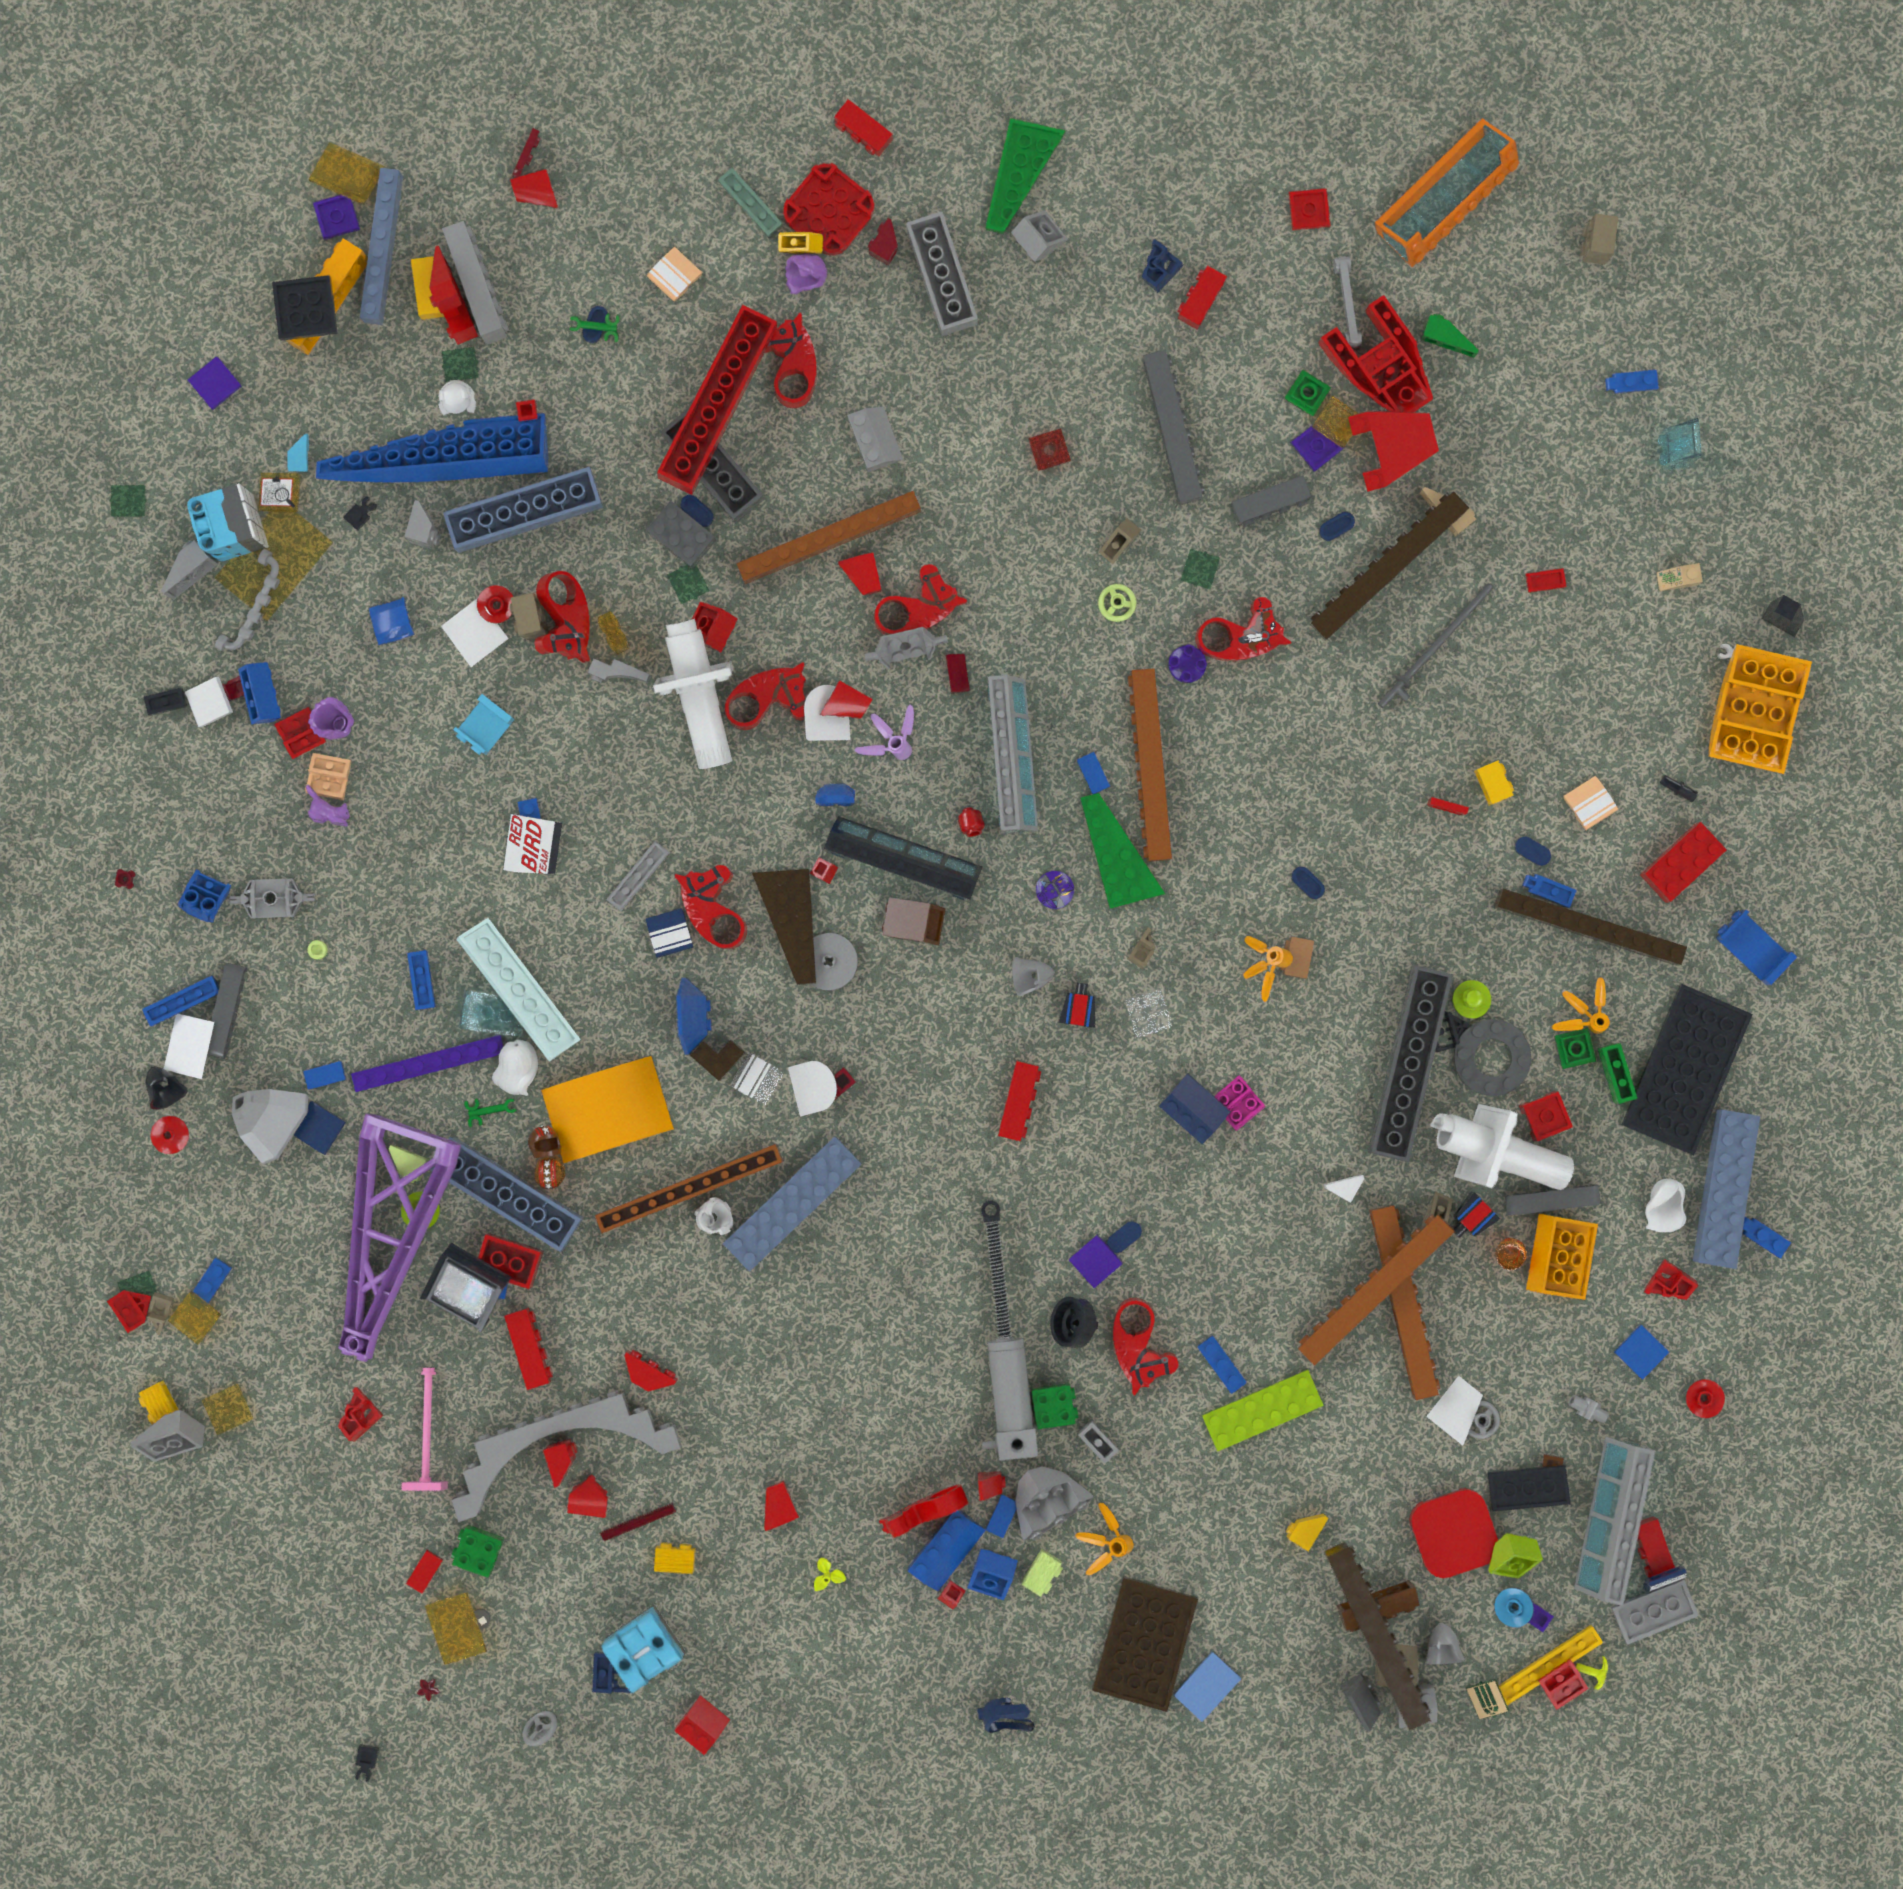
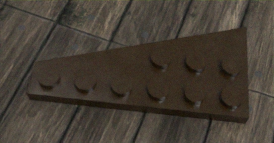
(790, 910)

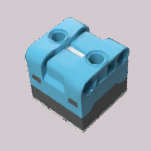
(227, 522)
(642, 1648)

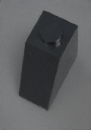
(1785, 615)

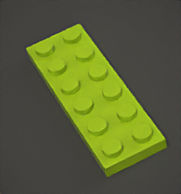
(1262, 1410)

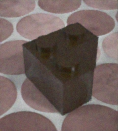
(718, 1063)

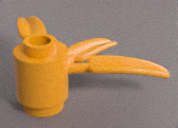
(1275, 956)
(1581, 1007)
(1118, 1546)

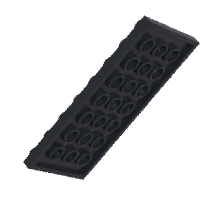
(1687, 1069)

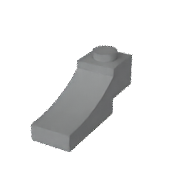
(602, 671)

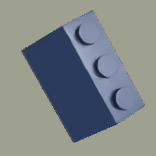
(1194, 1108)

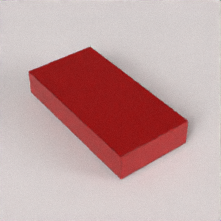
(1545, 580)
(1447, 806)
(424, 1571)

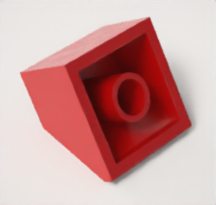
(714, 624)
(559, 1459)
(702, 1725)

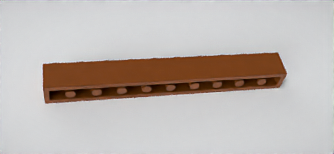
(829, 537)
(1150, 765)
(689, 1188)
(1376, 1289)
(1406, 1309)

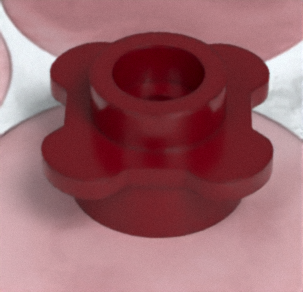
(120, 879)

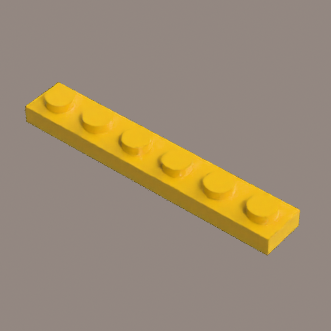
(1528, 1677)

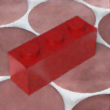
(863, 128)
(1201, 297)
(1653, 1547)

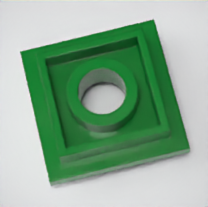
(1297, 397)
(1567, 1057)

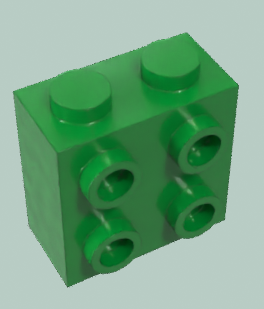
(1054, 1406)
(477, 1550)

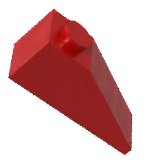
(990, 1484)

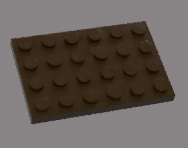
(1145, 1644)

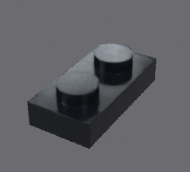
(165, 701)

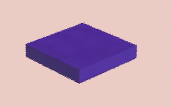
(336, 216)
(214, 383)
(1315, 448)
(1095, 1261)

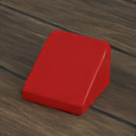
(527, 410)
(824, 870)
(951, 1594)

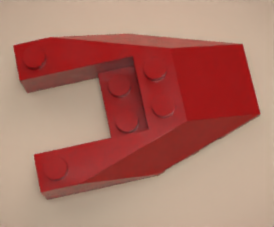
(1388, 372)

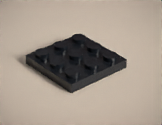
(304, 308)

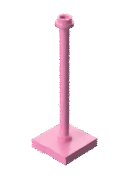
(425, 1482)

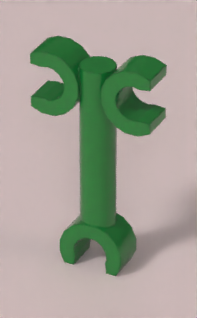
(609, 326)
(475, 1112)

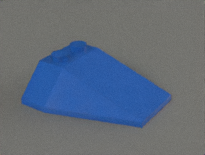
(692, 1016)

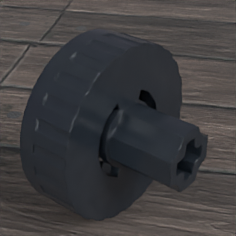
(1082, 1323)

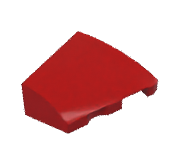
(534, 189)
(1678, 1285)
(354, 1423)
(778, 1506)

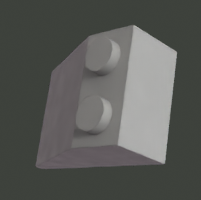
(187, 569)
(170, 1436)

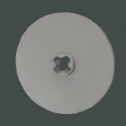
(844, 962)

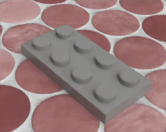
(1654, 1611)

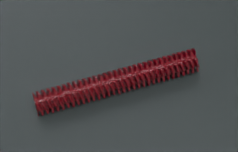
(637, 1523)

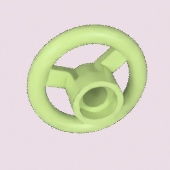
(1131, 604)

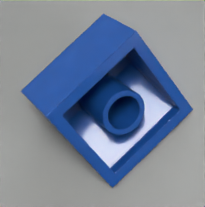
(992, 1574)

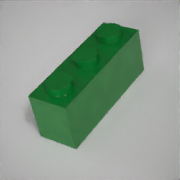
(1617, 1073)

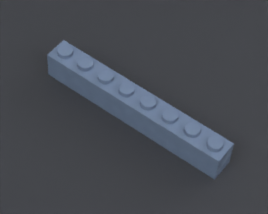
(381, 246)

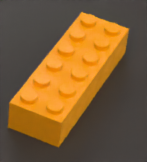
(345, 269)

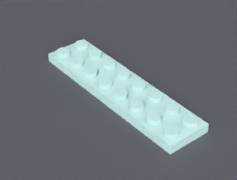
(518, 989)

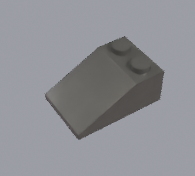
(1362, 1702)

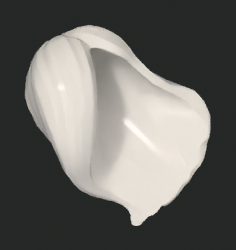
(516, 1067)
(1665, 1208)

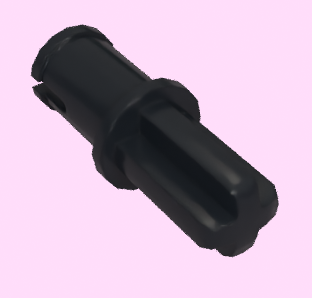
(1679, 788)

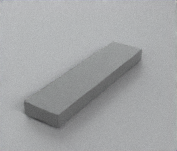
(638, 876)

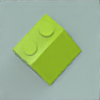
(1514, 1556)

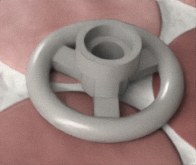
(1482, 1426)
(541, 1731)

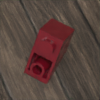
(885, 244)
(843, 1082)

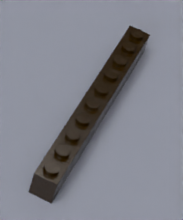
(1389, 566)
(1590, 927)
(1377, 1635)

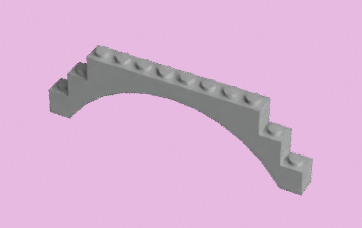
(604, 1413)

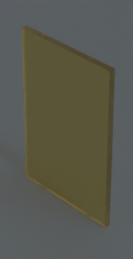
(293, 545)

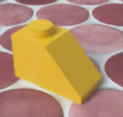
(1306, 1530)

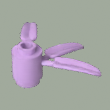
(897, 744)

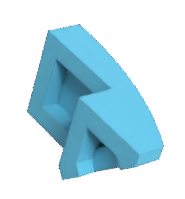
(298, 455)

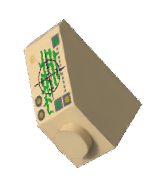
(1679, 577)

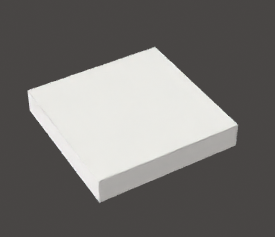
(208, 702)

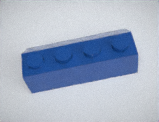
(946, 1549)

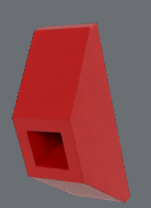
(646, 1373)

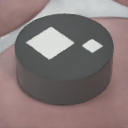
(483, 1618)

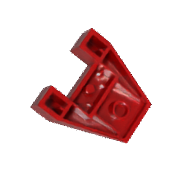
(449, 300)
(1400, 442)

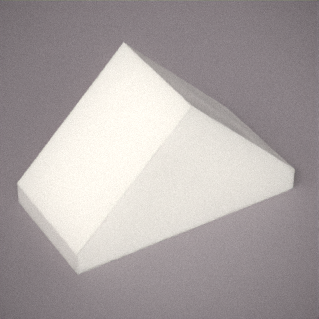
(1346, 1187)

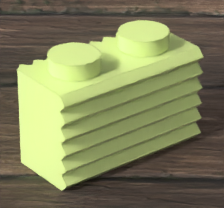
(1041, 1573)

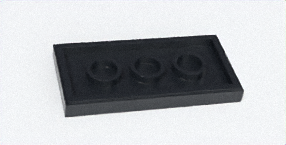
(1529, 1488)

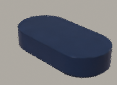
(596, 314)
(697, 510)
(1337, 526)
(1532, 851)
(1308, 882)
(1124, 1236)

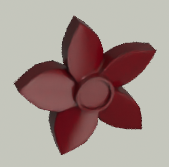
(428, 1689)

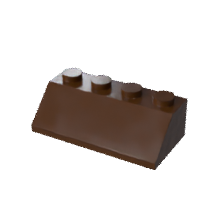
(1392, 1601)

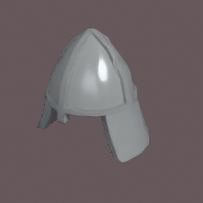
(1022, 975)
(1444, 1647)

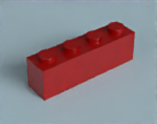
(1018, 1101)
(528, 1348)

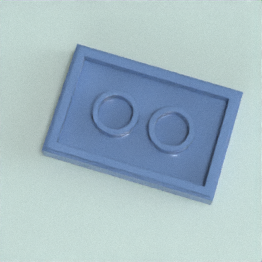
(1207, 1686)

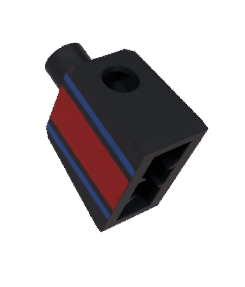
(1079, 1008)
(1473, 1216)

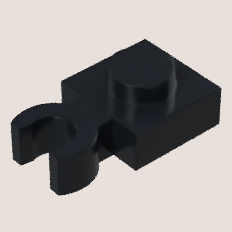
(357, 515)
(366, 1759)

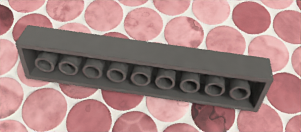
(1410, 1063)

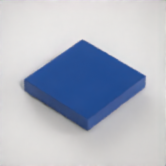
(1641, 1352)

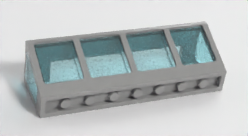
(1012, 754)
(1614, 1520)

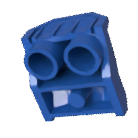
(391, 621)
(835, 794)
(203, 897)

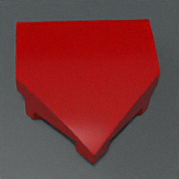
(130, 1308)
(588, 1499)

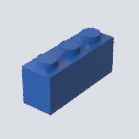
(259, 693)

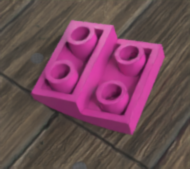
(1240, 1101)

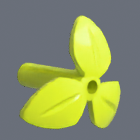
(822, 1581)
(1599, 1674)

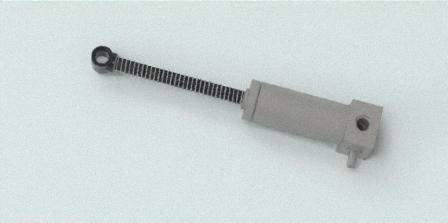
(1007, 1364)

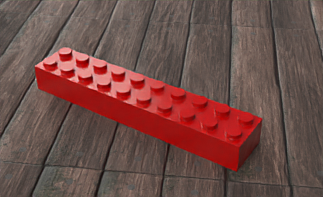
(717, 400)

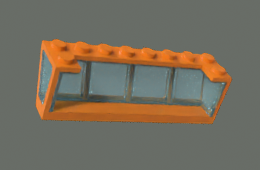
(1448, 192)

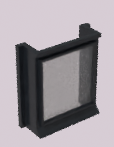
(465, 1286)

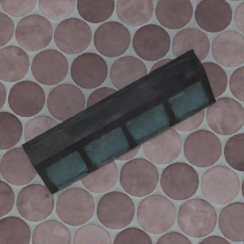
(903, 858)

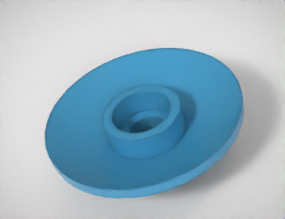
(1506, 1612)

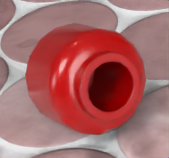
(971, 822)

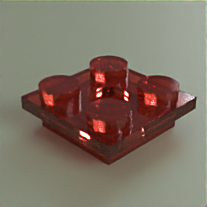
(1053, 438)

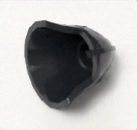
(160, 1096)

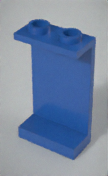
(1754, 947)

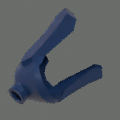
(994, 1711)

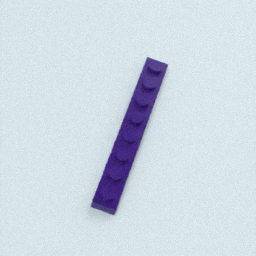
(427, 1063)

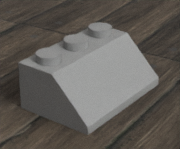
(874, 438)

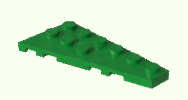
(1022, 161)
(1119, 863)

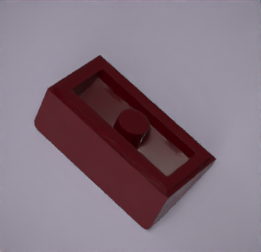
(957, 673)

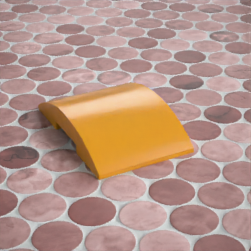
(1758, 708)
(607, 1109)

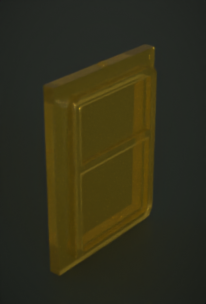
(346, 173)
(455, 1628)

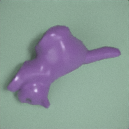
(322, 811)

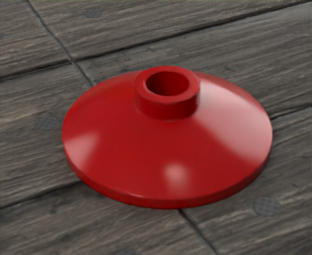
(487, 599)
(178, 1131)
(1713, 1403)

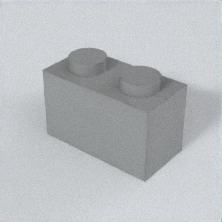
(1097, 1441)

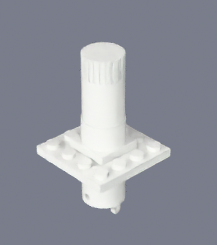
(696, 687)
(1490, 1147)

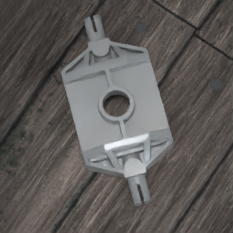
(891, 650)
(285, 905)

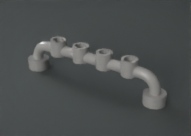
(254, 615)

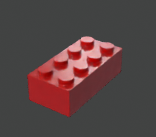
(1683, 862)

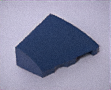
(1155, 274)

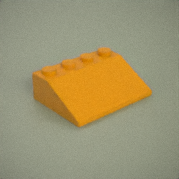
(1561, 1256)

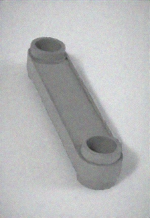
(1342, 266)

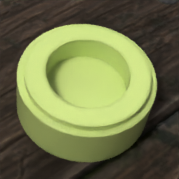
(317, 949)

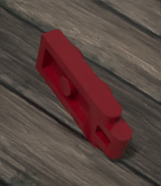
(526, 157)

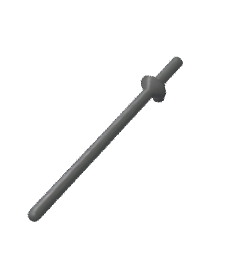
(1403, 681)

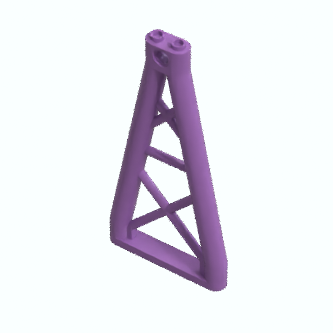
(361, 1335)

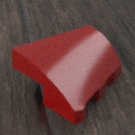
(862, 573)
(846, 702)

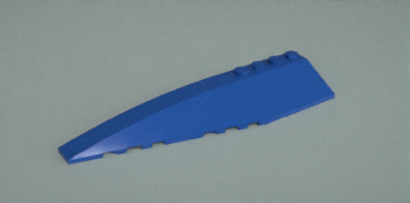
(473, 451)

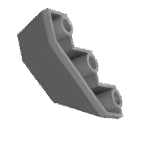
(268, 1120)
(1044, 1498)

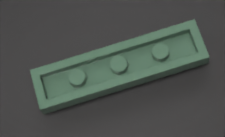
(750, 202)

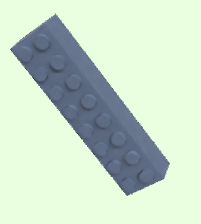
(523, 510)
(1726, 1188)
(513, 1197)
(792, 1203)

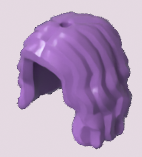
(805, 272)
(331, 719)

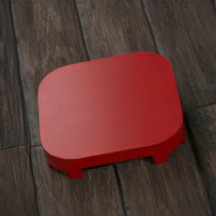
(829, 206)
(1453, 1533)

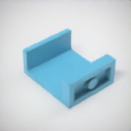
(484, 726)

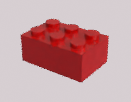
(512, 1258)

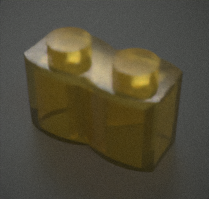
(612, 629)

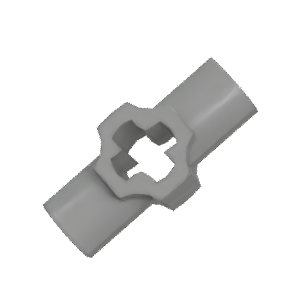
(1588, 1408)

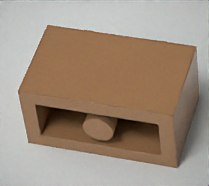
(1301, 951)

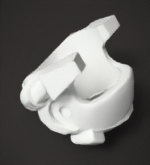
(456, 397)
(706, 1220)

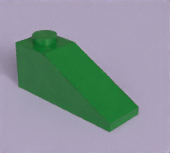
(1446, 335)

